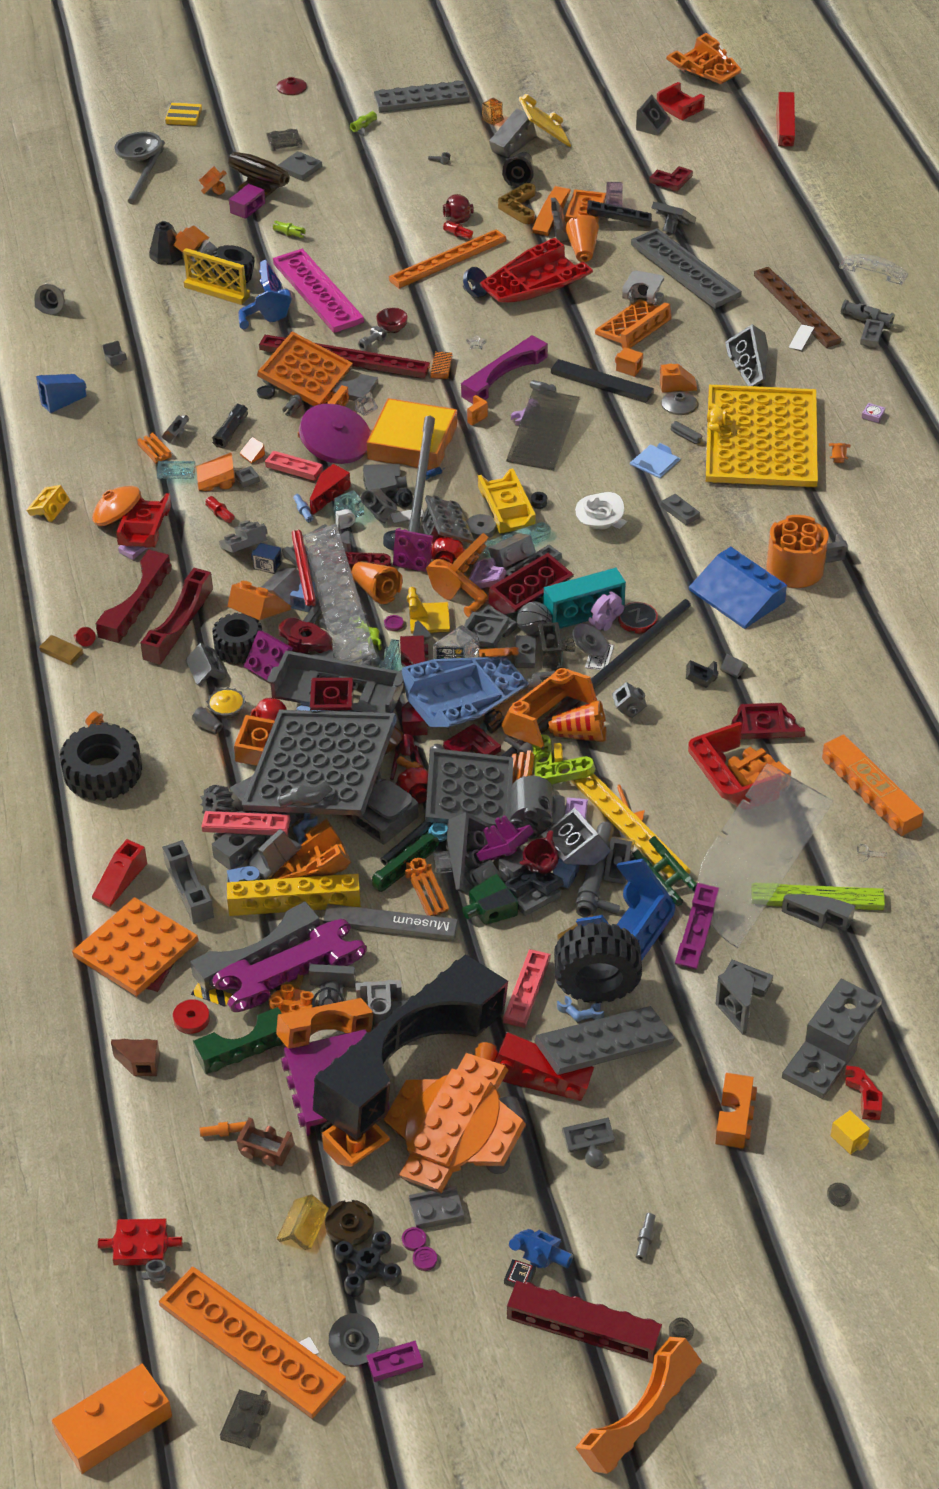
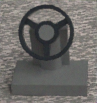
(332, 982)

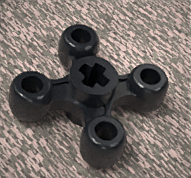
(368, 1263)

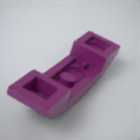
(697, 926)

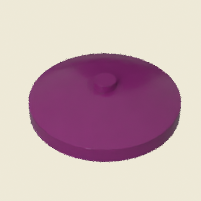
(334, 433)

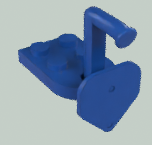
(272, 303)

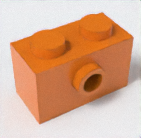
(190, 238)

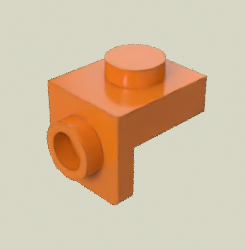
(477, 411)

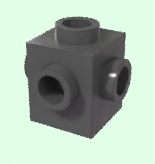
(629, 699)

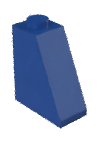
(60, 390)

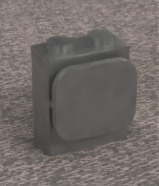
(387, 812)

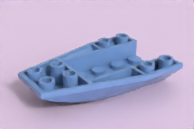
(460, 688)

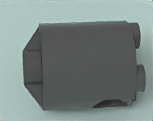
(532, 804)

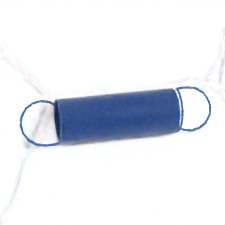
(436, 471)

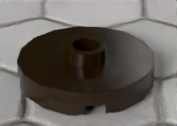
(346, 1213)

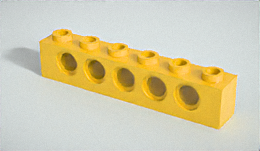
(286, 893)

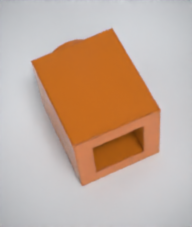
(629, 361)

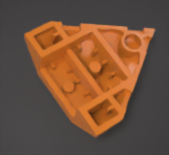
(319, 856)

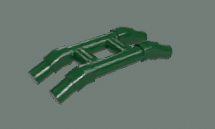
(667, 859)

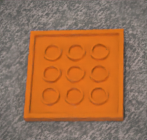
(304, 369)
(135, 946)

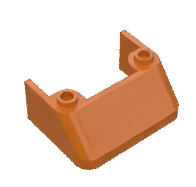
(523, 714)

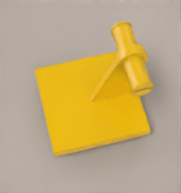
(431, 615)

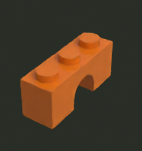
(733, 1126)

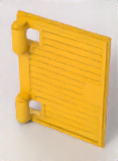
(544, 120)

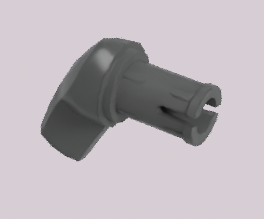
(305, 795)

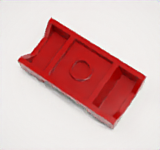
(142, 523)

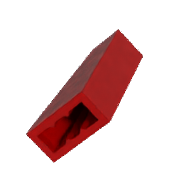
(785, 119)

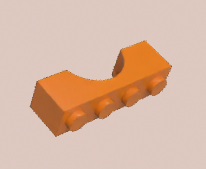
(346, 1016)

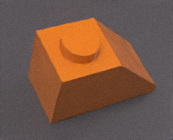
(676, 378)

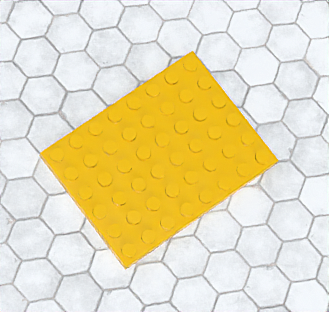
(765, 437)

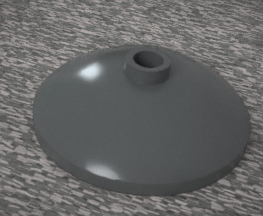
(138, 146)

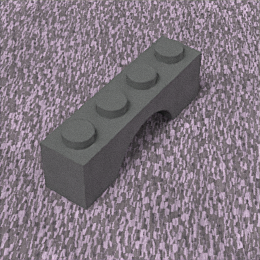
(183, 875)

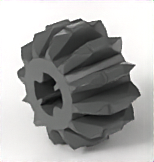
(217, 799)

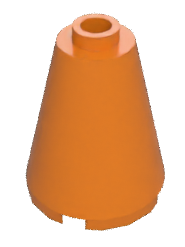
(583, 236)
(378, 581)

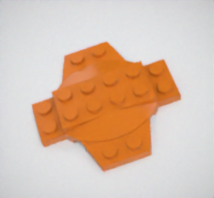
(454, 1122)

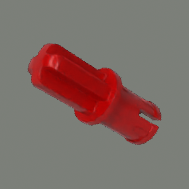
(457, 230)
(219, 509)

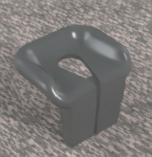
(274, 854)

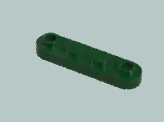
(396, 867)

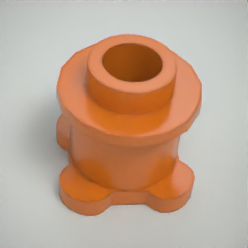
(839, 452)

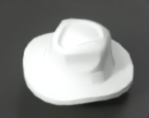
(600, 510)

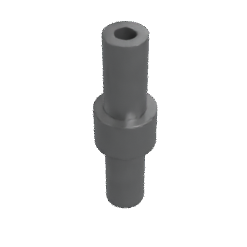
(645, 1236)

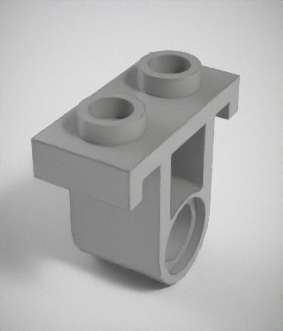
(379, 997)

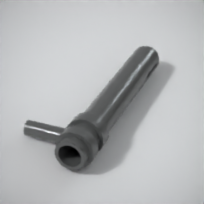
(589, 892)

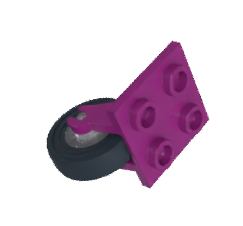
(410, 548)

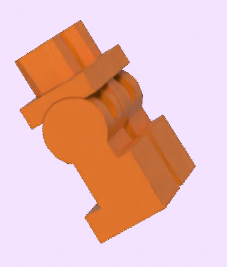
(752, 764)

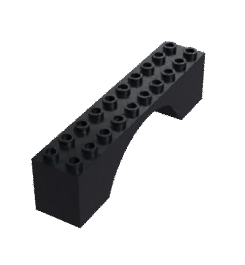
(459, 1001)

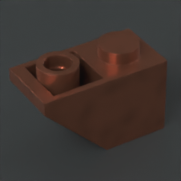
(137, 1056)

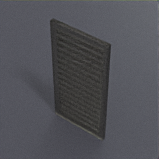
(543, 429)

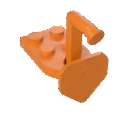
(449, 577)

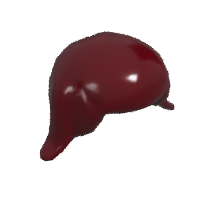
(541, 855)

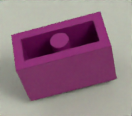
(247, 201)

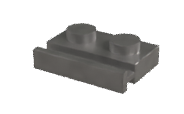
(436, 1209)

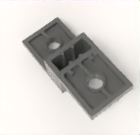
(831, 1038)

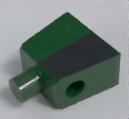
(491, 902)

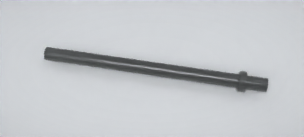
(144, 175)

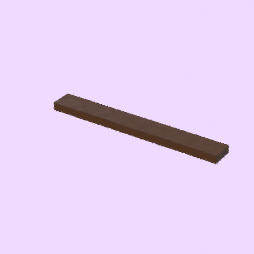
(797, 307)

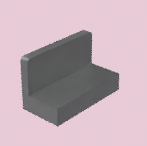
(205, 663)

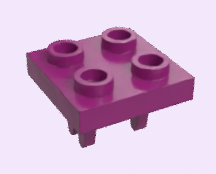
(265, 654)
(504, 839)

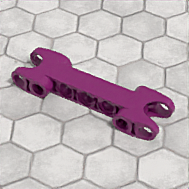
(258, 979)

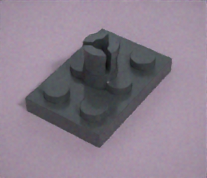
(672, 216)

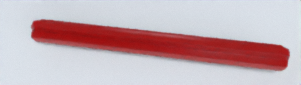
(303, 567)

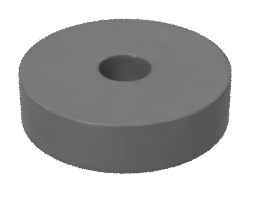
(481, 524)

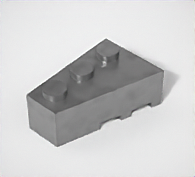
(513, 134)

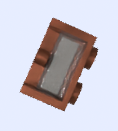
(264, 1144)

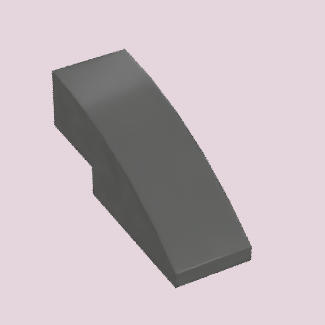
(819, 910)

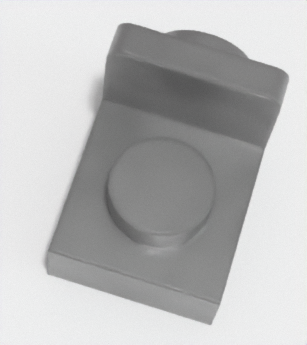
(837, 550)

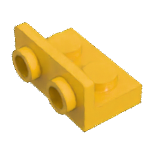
(49, 502)

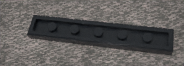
(602, 380)

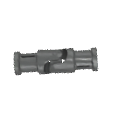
(865, 312)

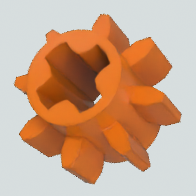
(417, 867)

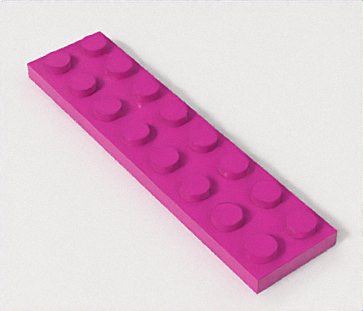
(318, 290)

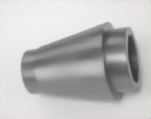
(205, 719)

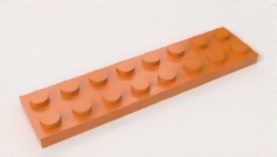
(253, 1342)

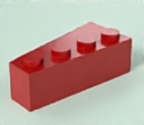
(531, 1070)

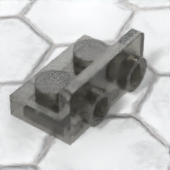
(245, 1418)

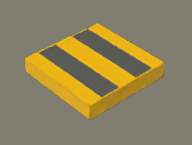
(183, 114)

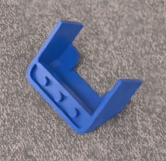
(648, 905)

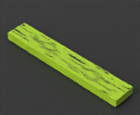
(860, 897)

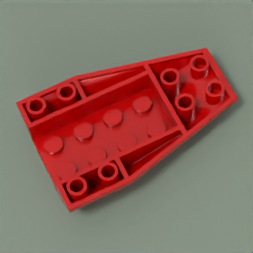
(535, 273)

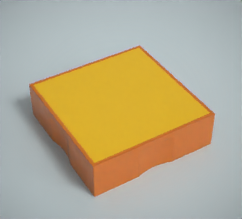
(400, 433)

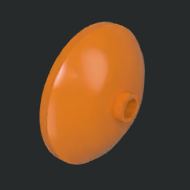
(115, 504)

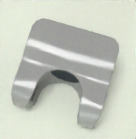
(643, 285)

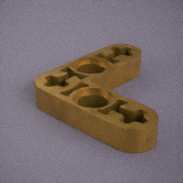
(512, 203)

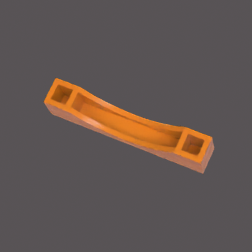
(671, 1368)

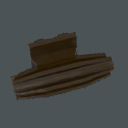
(259, 171)

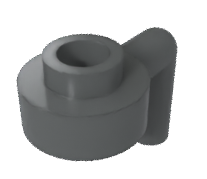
(537, 677)

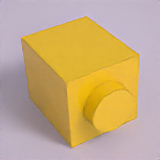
(850, 1132)

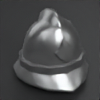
(49, 299)

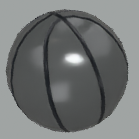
(531, 615)

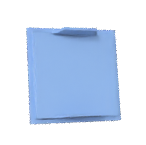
(655, 460)

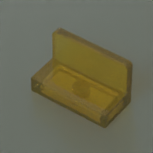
(303, 1221)

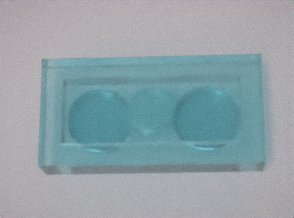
(176, 470)
(391, 655)

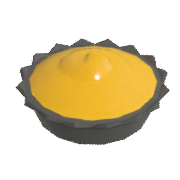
(226, 702)

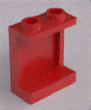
(679, 103)

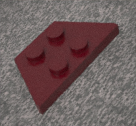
(767, 721)

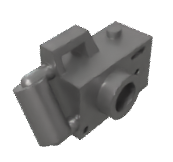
(175, 428)

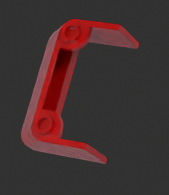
(709, 755)

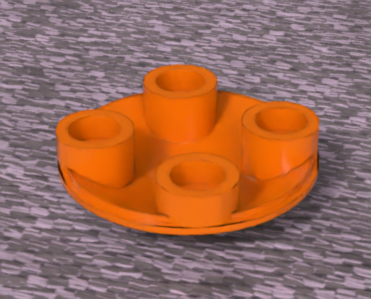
(291, 999)

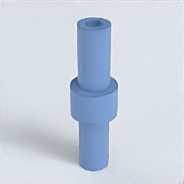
(303, 508)

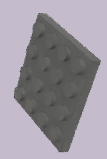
(468, 784)

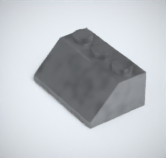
(577, 840)

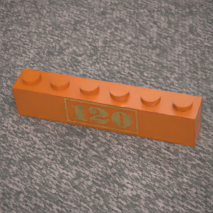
(872, 785)

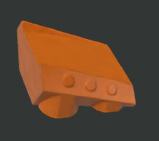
(216, 473)

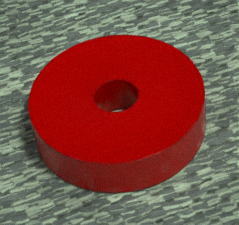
(191, 1008)

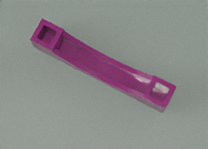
(525, 353)

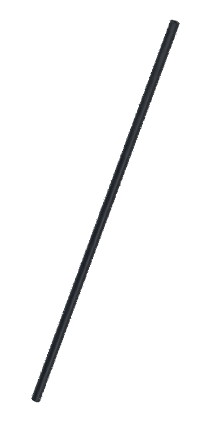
(568, 704)

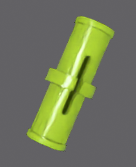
(368, 118)
(289, 229)

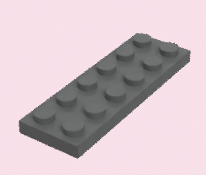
(421, 96)
(604, 1040)

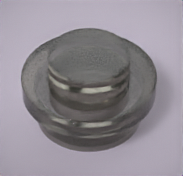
(839, 1194)
(681, 1328)

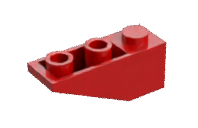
(330, 485)
(120, 872)

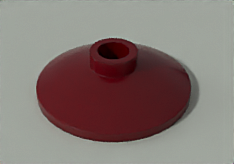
(291, 86)

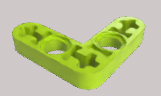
(550, 766)

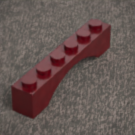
(116, 621)
(162, 639)
(413, 652)

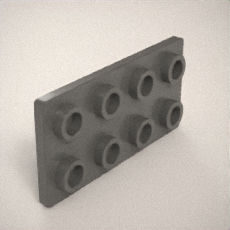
(445, 519)

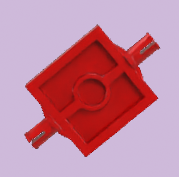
(139, 1241)

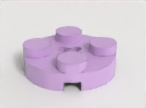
(605, 611)

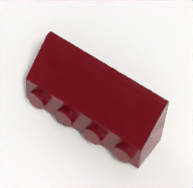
(527, 584)

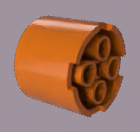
(797, 551)

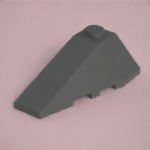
(749, 354)

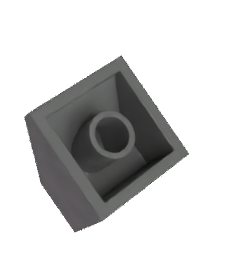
(735, 996)

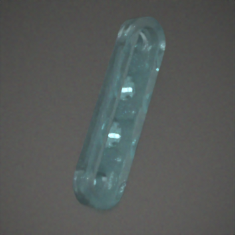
(538, 532)

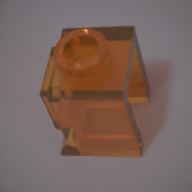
(492, 111)

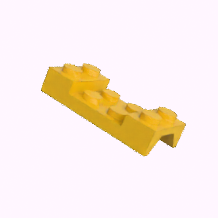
(507, 502)

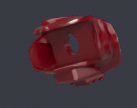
(316, 639)

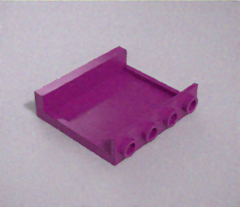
(305, 1063)

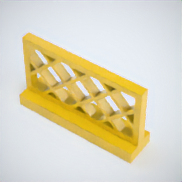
(214, 286)

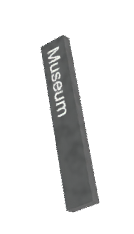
(393, 922)

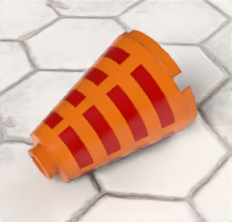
(581, 723)

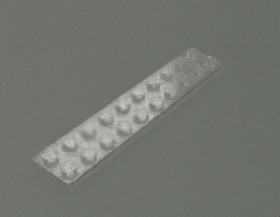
(338, 596)

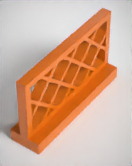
(639, 329)

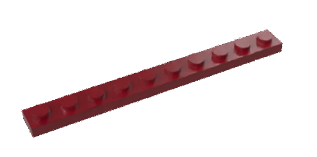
(362, 358)

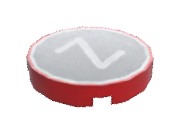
(637, 617)

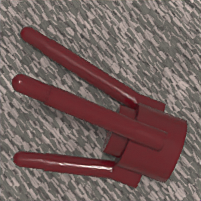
(406, 748)

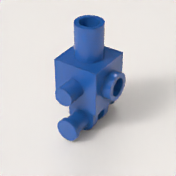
(540, 1248)

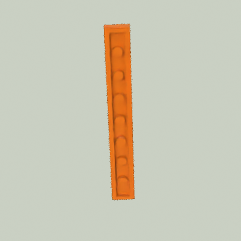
(447, 258)

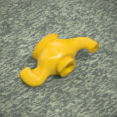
(716, 417)

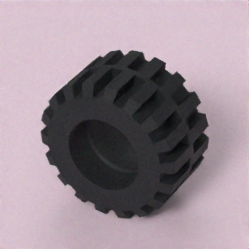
(237, 255)
(235, 636)

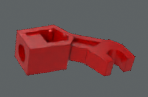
(860, 1081)

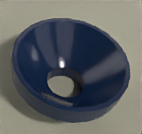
(474, 276)

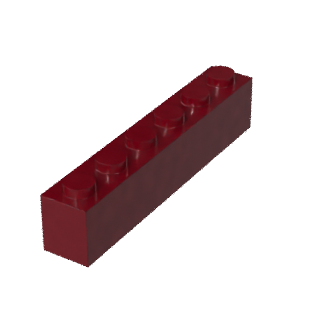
(584, 1321)

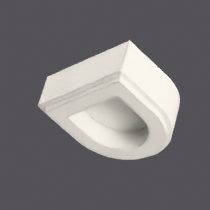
(344, 518)

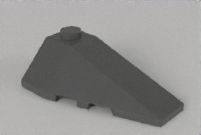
(464, 840)

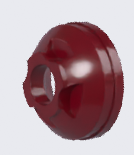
(394, 317)

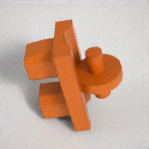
(211, 180)

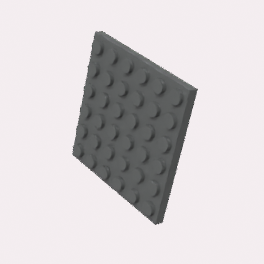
(321, 747)

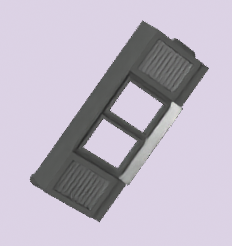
(293, 681)

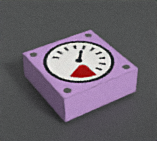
(873, 412)

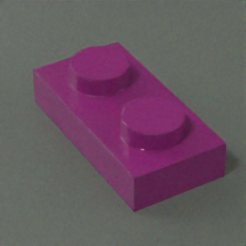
(394, 1361)

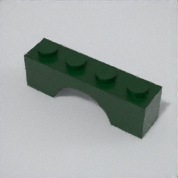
(218, 1052)

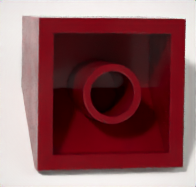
(331, 694)

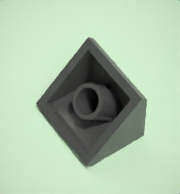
(651, 117)

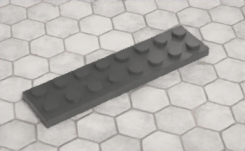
(686, 268)

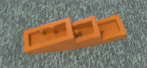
(545, 218)

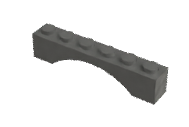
(291, 931)

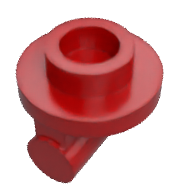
(85, 636)

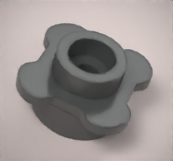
(156, 1271)

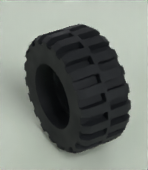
(106, 779)
(598, 962)

